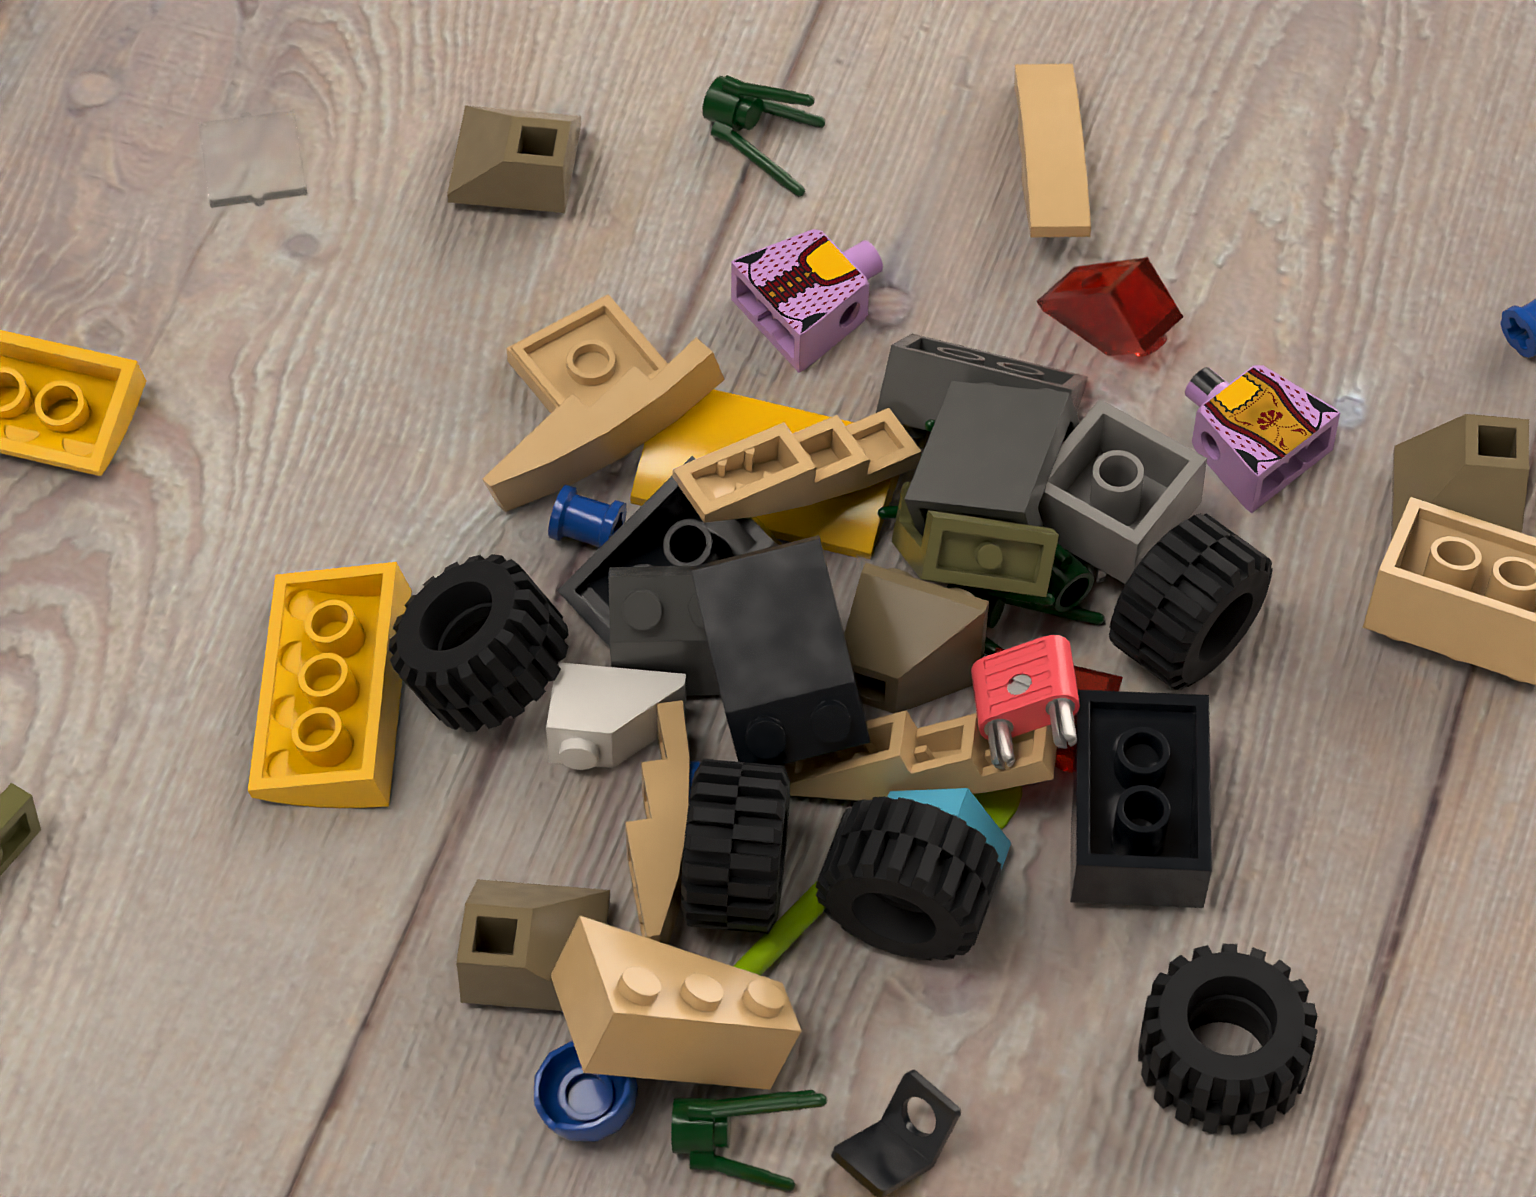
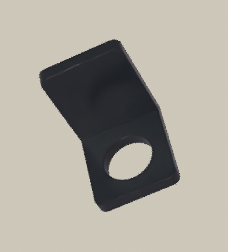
(893, 1148)

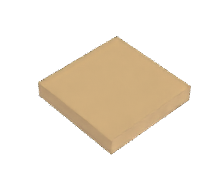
(583, 354)

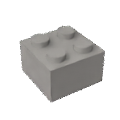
(1119, 489)

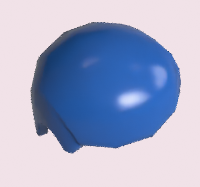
(581, 1103)

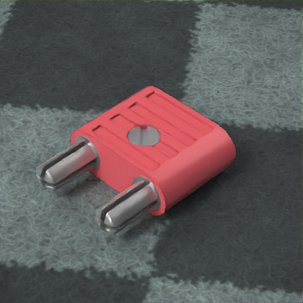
(1024, 692)

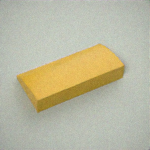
(64, 402)
(844, 523)
(329, 689)

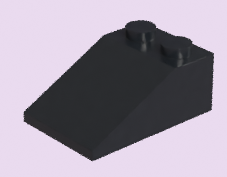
(656, 535)
(780, 654)
(1141, 799)

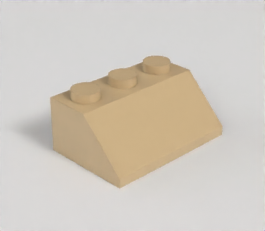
(1459, 590)

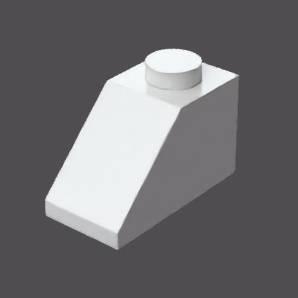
(606, 713)

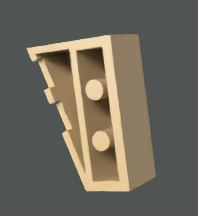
(669, 1012)

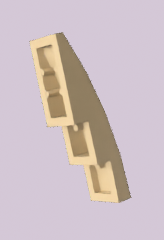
(1052, 151)
(585, 439)
(798, 469)
(922, 759)
(657, 842)

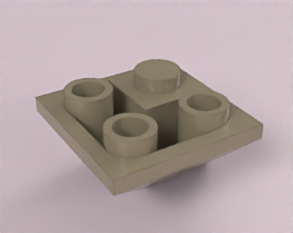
(514, 159)
(1467, 467)
(912, 638)
(515, 939)

